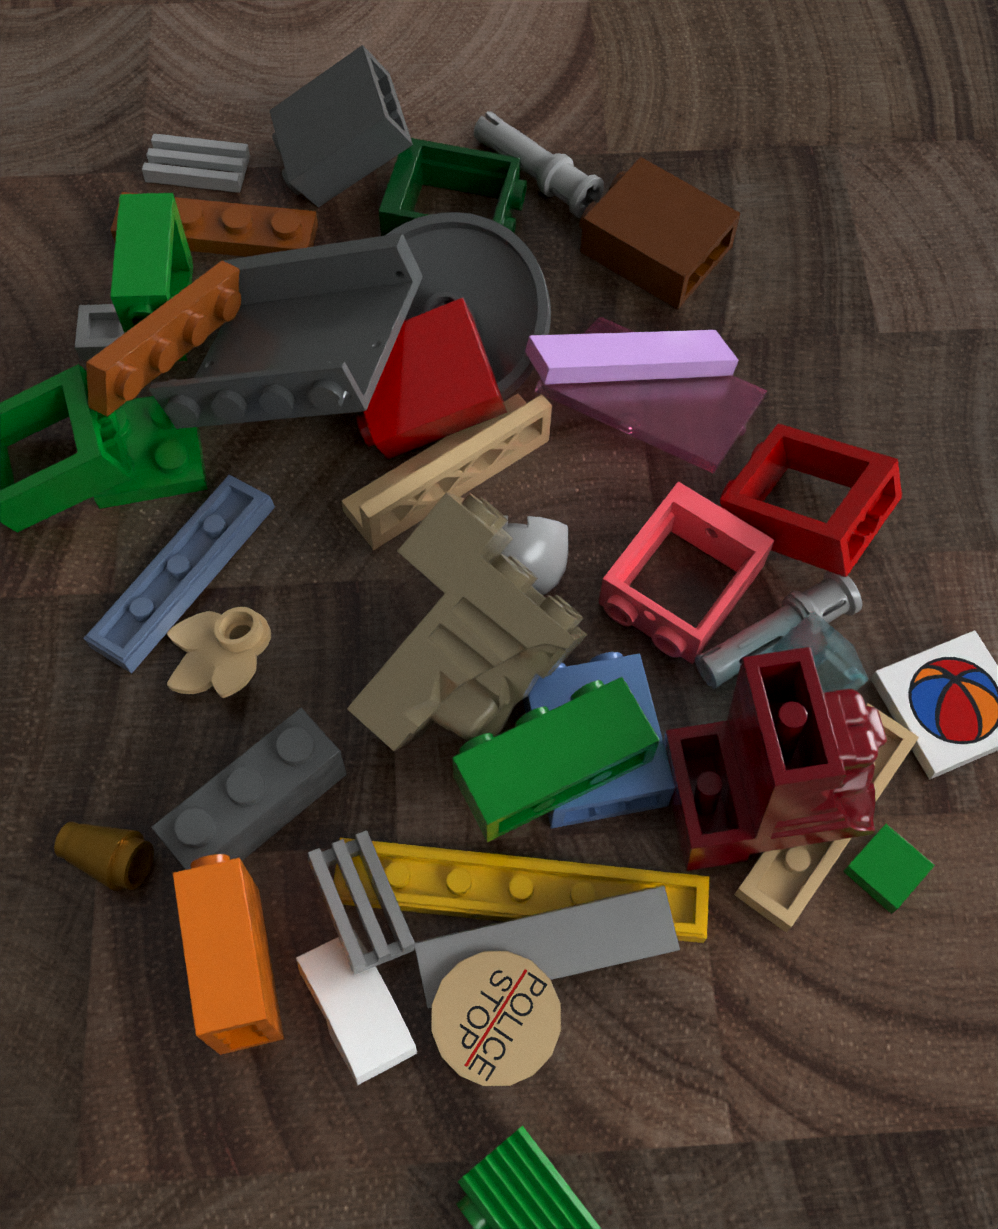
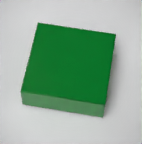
(889, 868)

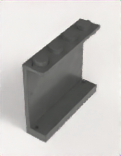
(305, 335)

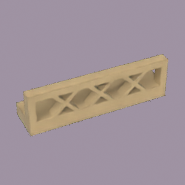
(448, 466)

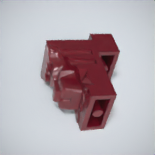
(781, 768)

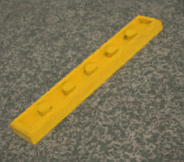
(517, 886)

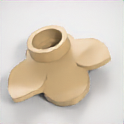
(218, 650)

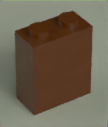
(658, 232)

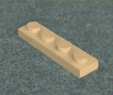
(789, 877)

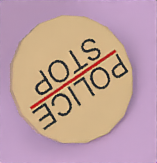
(496, 1018)

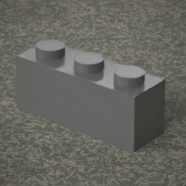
(254, 794)

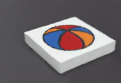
(946, 701)

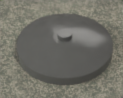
(494, 276)

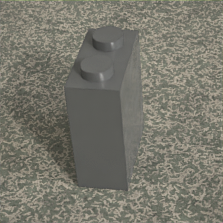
(339, 127)

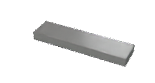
(562, 939)

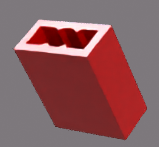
(432, 383)

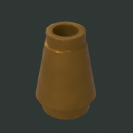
(107, 854)

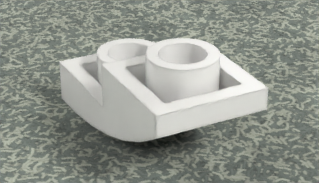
(357, 1011)

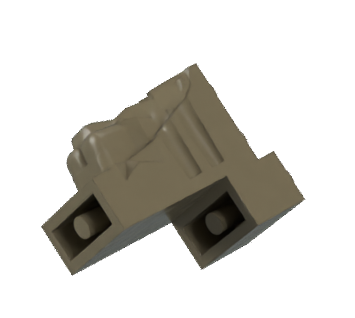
(477, 643)

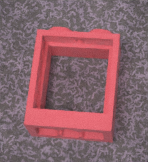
(711, 531)

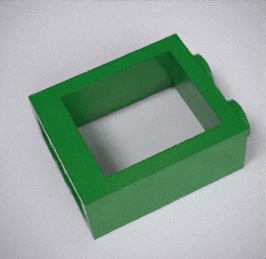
(149, 256)
(92, 470)

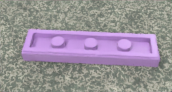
(630, 356)

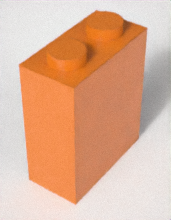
(227, 955)

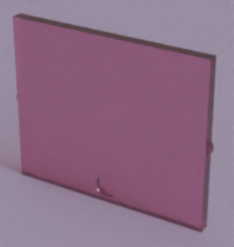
(681, 416)

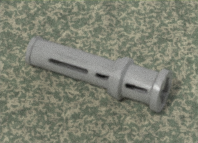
(553, 173)
(828, 598)

